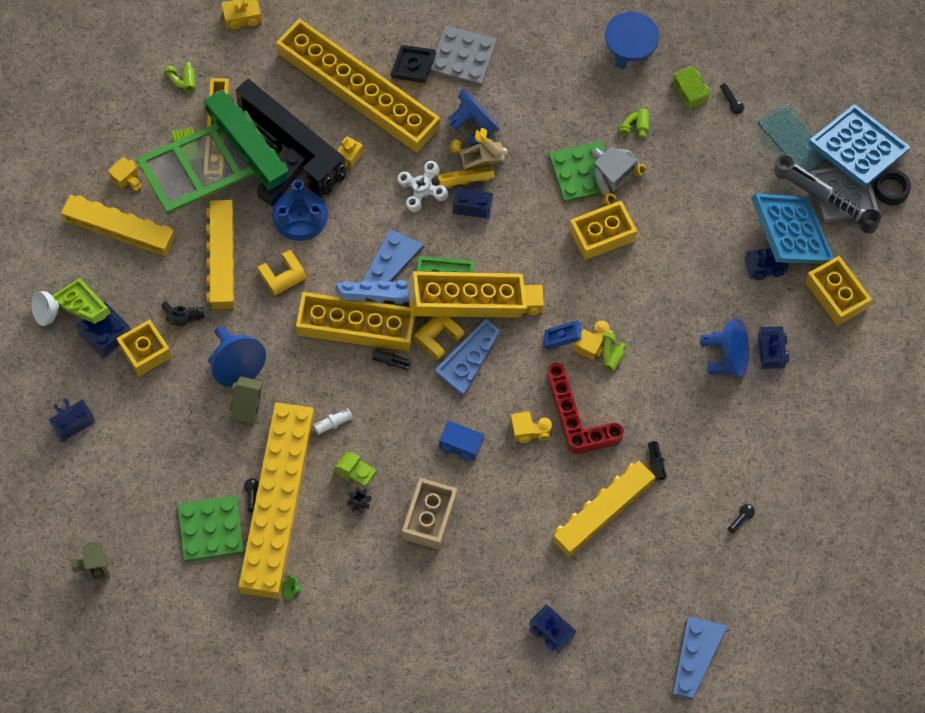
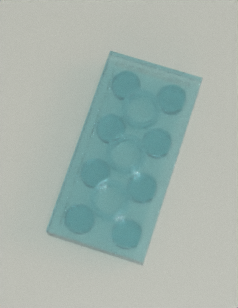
(791, 136)

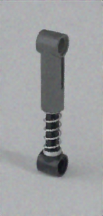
(825, 192)

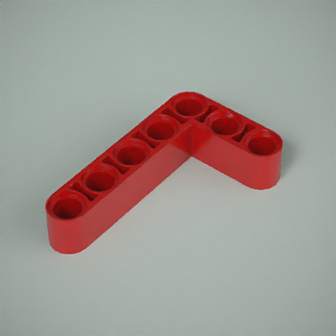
(572, 416)

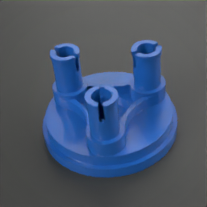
(631, 37)
(472, 110)
(299, 213)
(734, 346)
(236, 357)

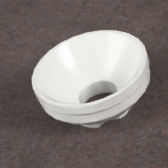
(44, 308)

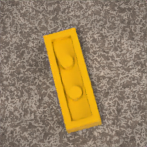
(464, 177)

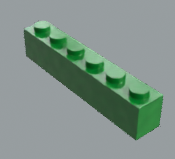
(246, 139)

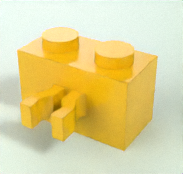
(241, 13)

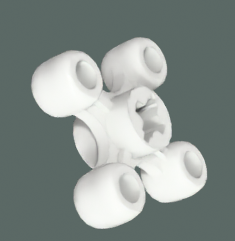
(422, 186)

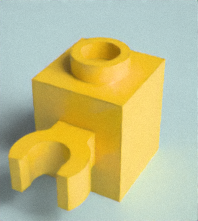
(351, 151)
(124, 174)

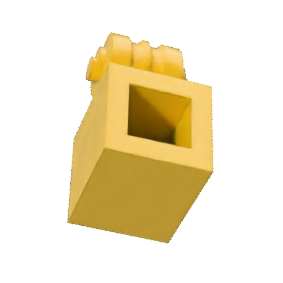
(592, 344)
(525, 429)

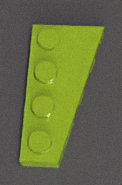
(82, 301)

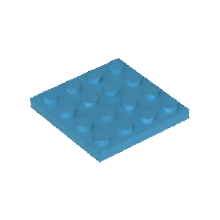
(859, 146)
(792, 229)

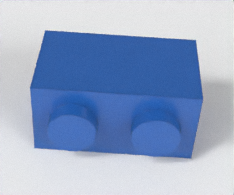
(461, 441)

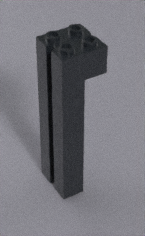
(323, 162)

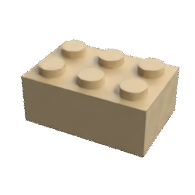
(429, 513)

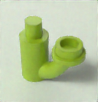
(188, 75)
(642, 123)
(614, 356)

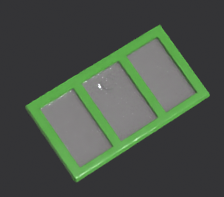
(194, 167)

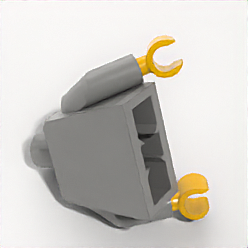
(613, 169)

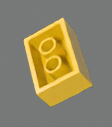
(602, 230)
(838, 291)

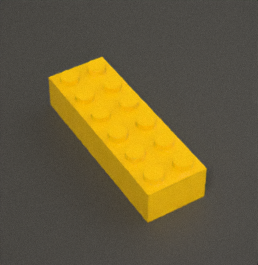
(466, 294)
(355, 322)

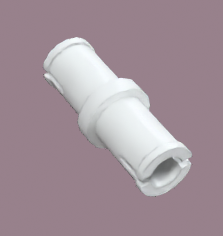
(332, 421)

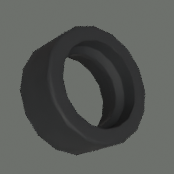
(892, 199)

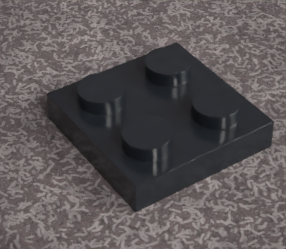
(413, 63)

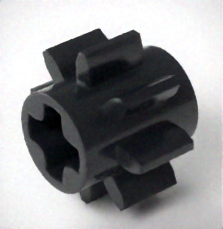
(359, 505)

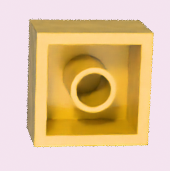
(144, 348)

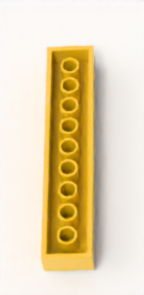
(358, 85)
(276, 501)

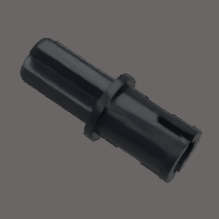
(391, 359)
(657, 461)

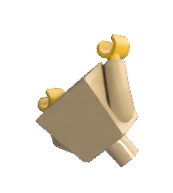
(481, 154)

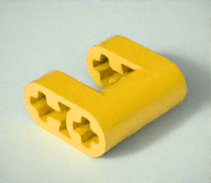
(285, 280)
(427, 334)

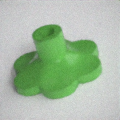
(290, 587)

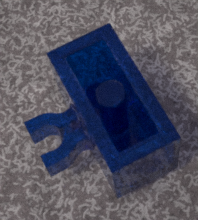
(473, 202)
(762, 264)
(772, 347)
(71, 420)
(552, 629)

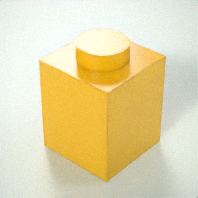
(534, 299)

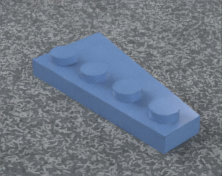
(392, 257)
(375, 291)
(464, 362)
(697, 651)

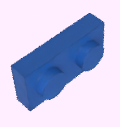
(562, 335)

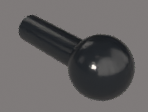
(735, 105)
(276, 145)
(251, 486)
(746, 512)

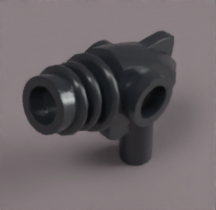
(180, 315)

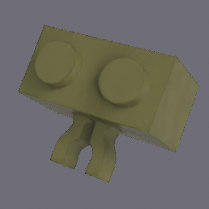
(246, 399)
(94, 562)

